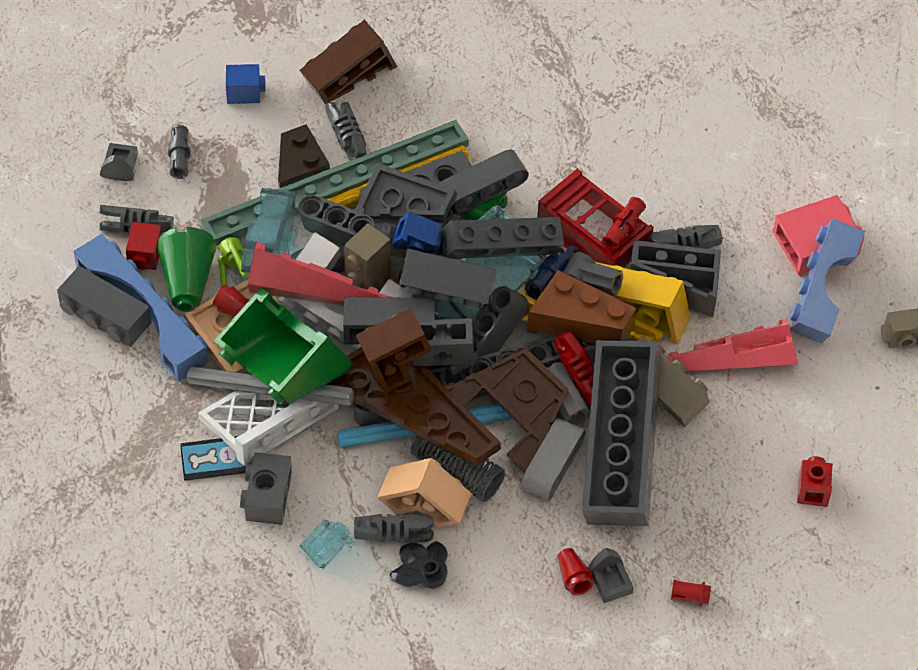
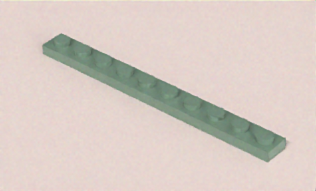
(334, 181)

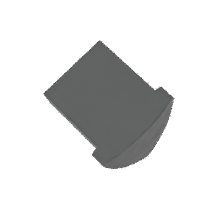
(119, 162)
(610, 575)

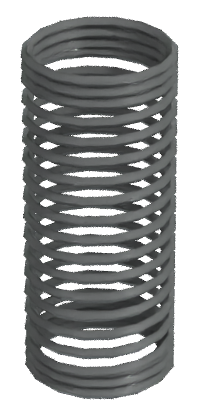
(493, 475)

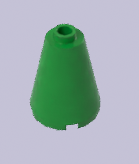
(186, 265)

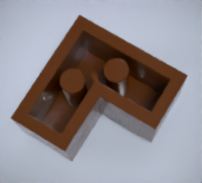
(392, 346)

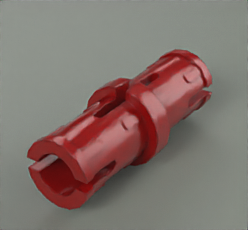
(616, 235)

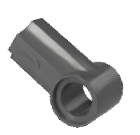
(596, 275)

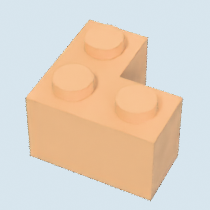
(426, 489)

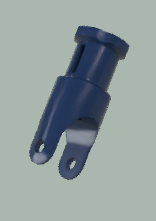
(547, 271)

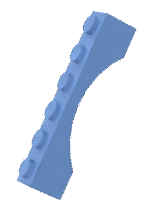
(177, 343)

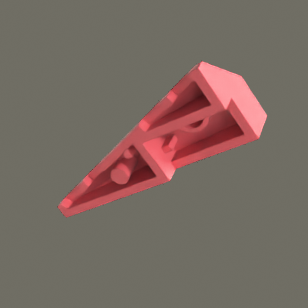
(301, 280)
(750, 349)

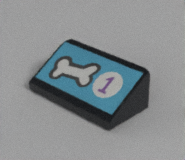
(209, 459)

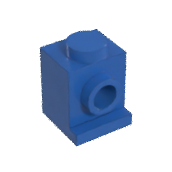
(417, 233)

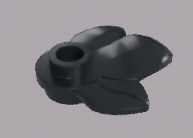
(422, 565)

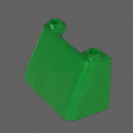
(280, 349)

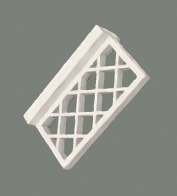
(262, 435)

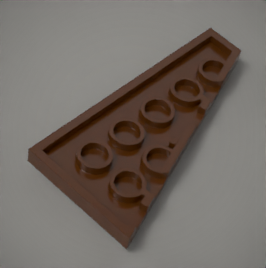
(422, 408)

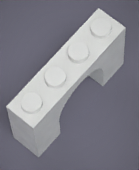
(326, 254)

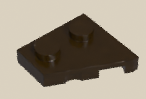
(299, 156)

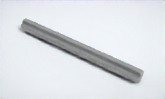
(249, 383)

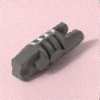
(346, 129)
(130, 215)
(698, 236)
(394, 528)

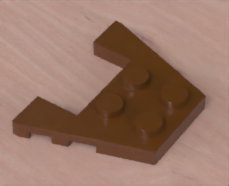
(523, 391)

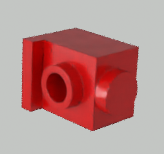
(815, 482)

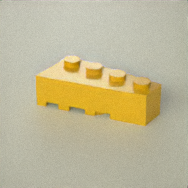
(657, 301)

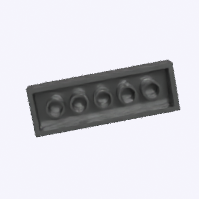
(622, 433)

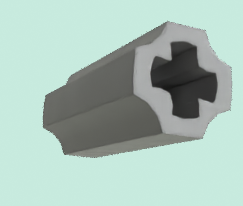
(573, 407)

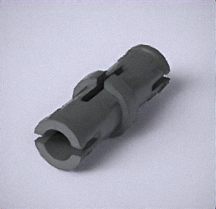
(179, 152)

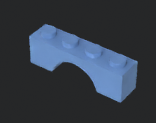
(816, 313)

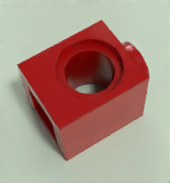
(143, 245)

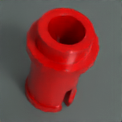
(691, 592)

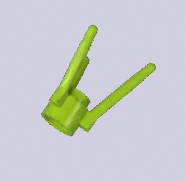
(231, 255)

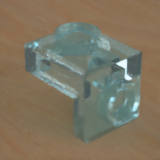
(326, 542)

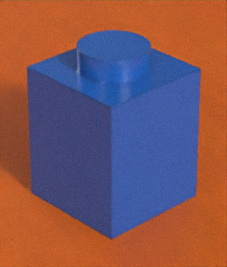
(244, 84)

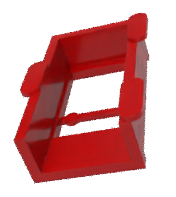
(567, 195)

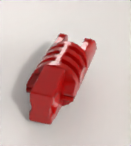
(578, 364)

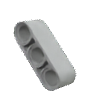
(553, 459)

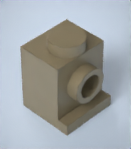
(901, 328)

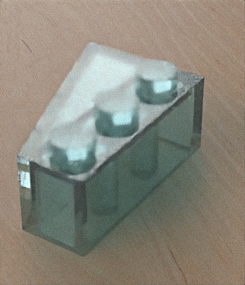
(273, 225)

